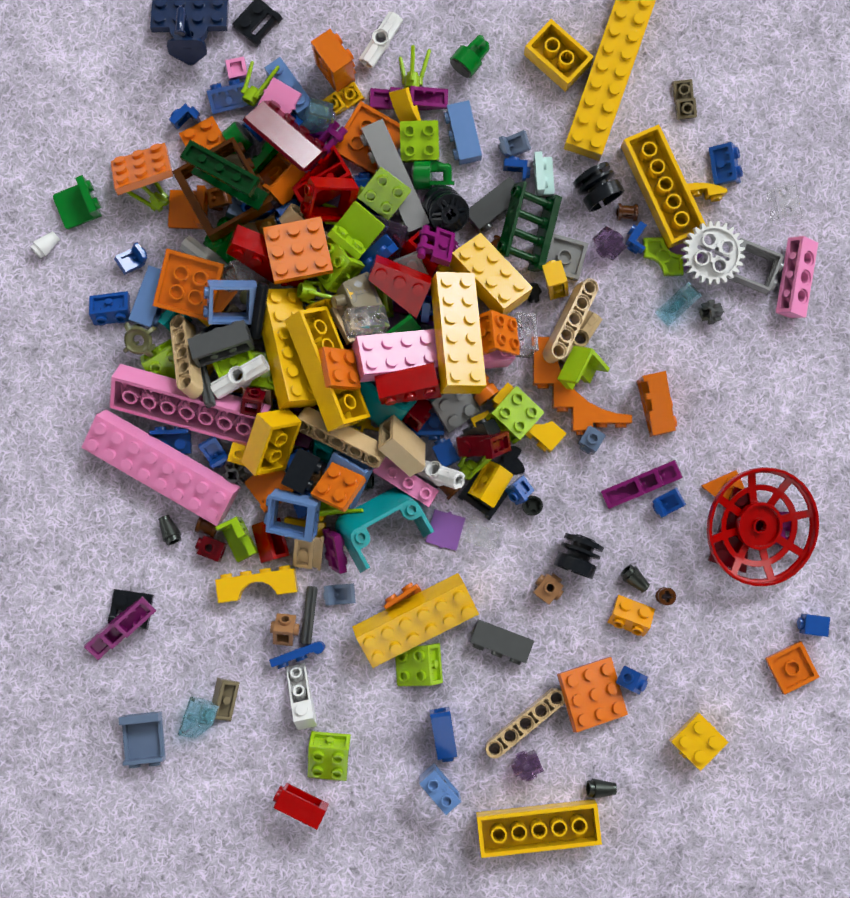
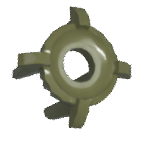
(133, 346)

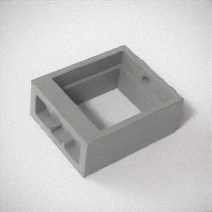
(765, 253)

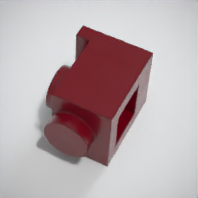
(252, 396)
(418, 414)
(217, 551)

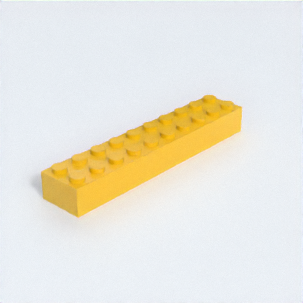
(608, 77)

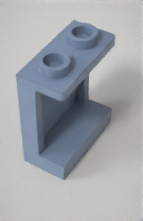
(143, 739)

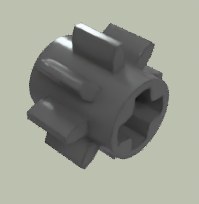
(711, 311)
(230, 472)

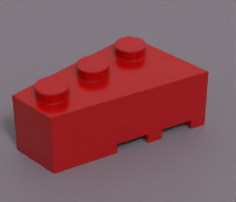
(330, 166)
(251, 250)
(400, 283)
(408, 385)

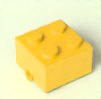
(698, 741)

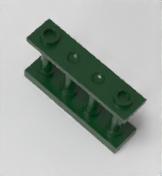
(224, 175)
(545, 223)

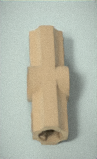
(586, 330)

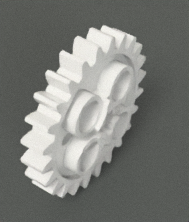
(707, 269)

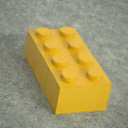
(496, 279)

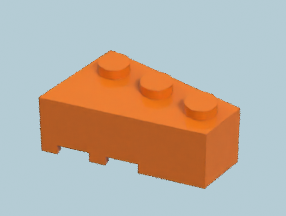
(657, 403)

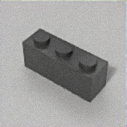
(491, 207)
(220, 343)
(501, 642)

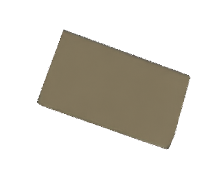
(225, 697)

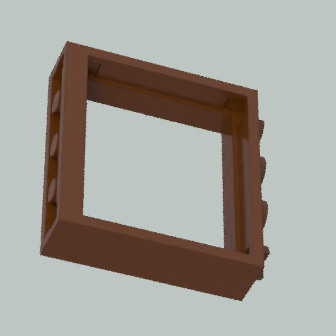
(223, 150)

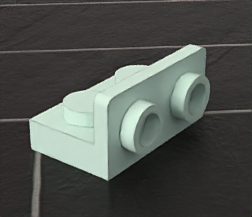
(543, 175)

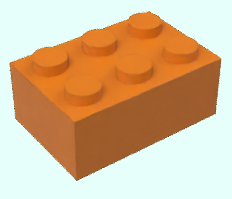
(334, 60)

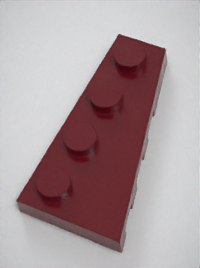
(721, 550)

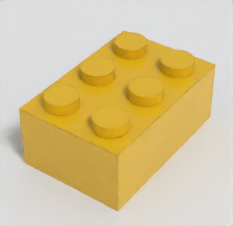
(558, 55)
(271, 441)

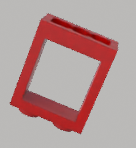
(328, 214)
(300, 805)

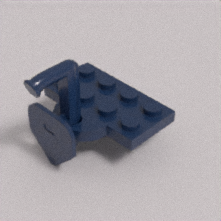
(186, 20)

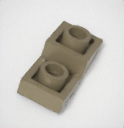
(684, 99)

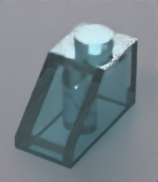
(318, 115)
(678, 303)
(197, 717)

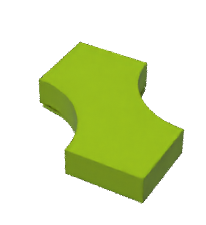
(668, 261)

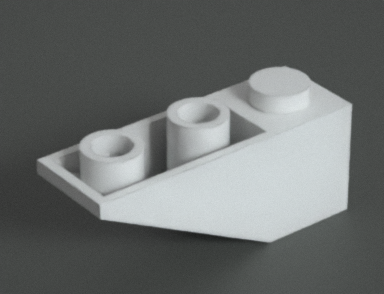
(301, 697)

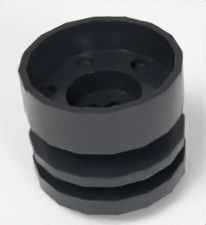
(597, 185)
(440, 200)
(579, 555)

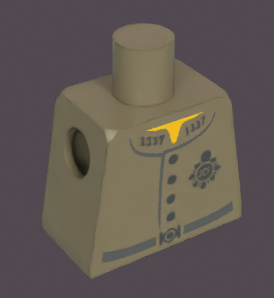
(356, 293)

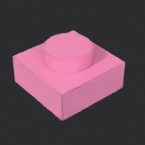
(236, 68)

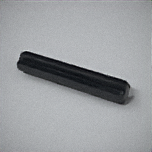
(259, 310)

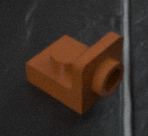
(218, 199)

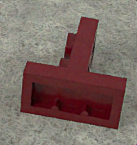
(484, 445)

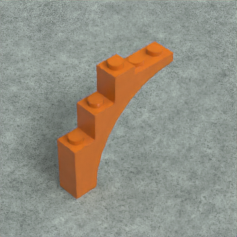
(582, 412)

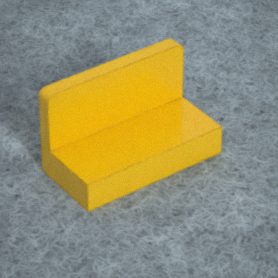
(490, 483)

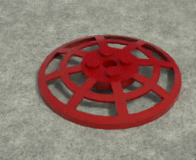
(772, 526)

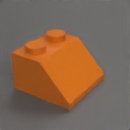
(280, 177)

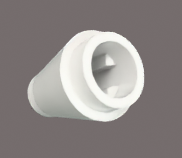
(45, 244)

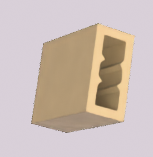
(401, 446)

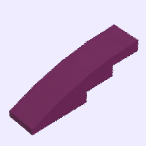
(423, 97)
(641, 484)
(120, 627)

